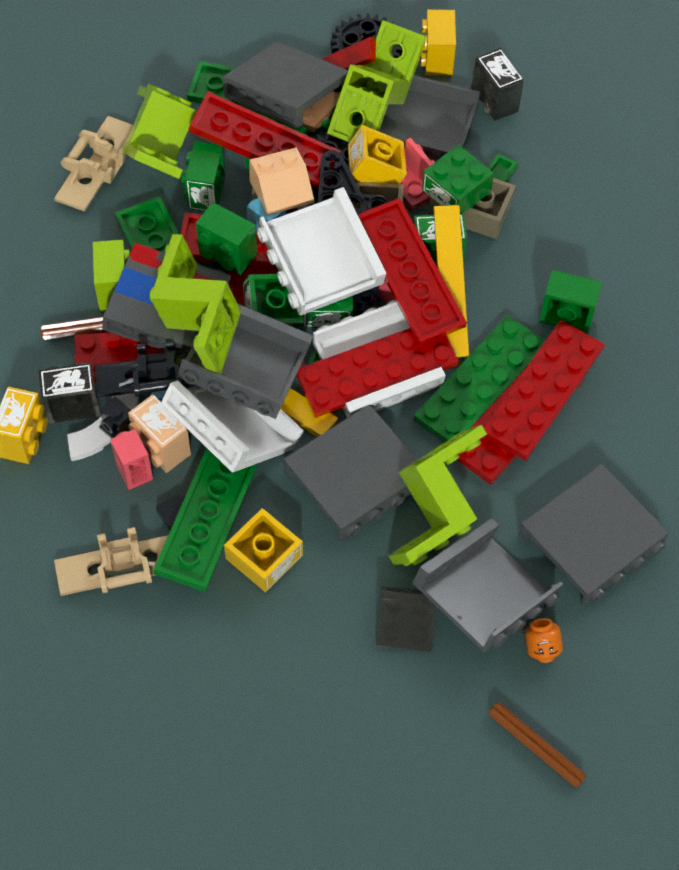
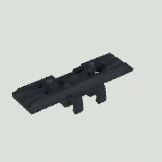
(150, 373)

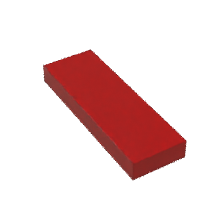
(356, 54)

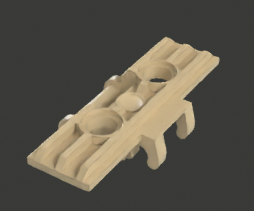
(100, 168)
(113, 558)

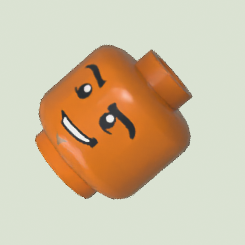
(543, 640)

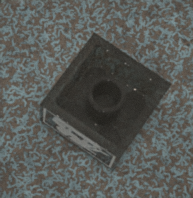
(498, 84)
(69, 392)

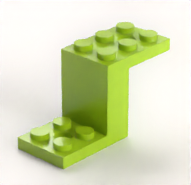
(379, 83)
(159, 130)
(195, 304)
(438, 497)

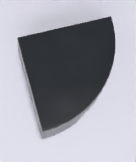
(169, 510)

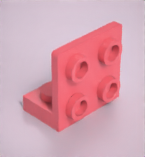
(416, 163)

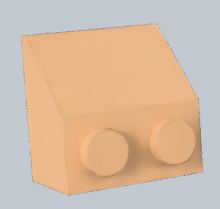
(281, 181)

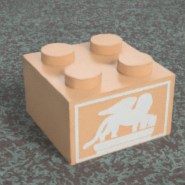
(160, 433)

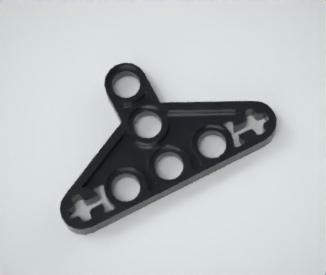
(343, 179)

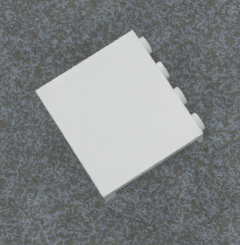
(322, 253)
(366, 328)
(231, 430)

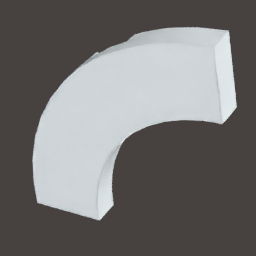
(93, 439)

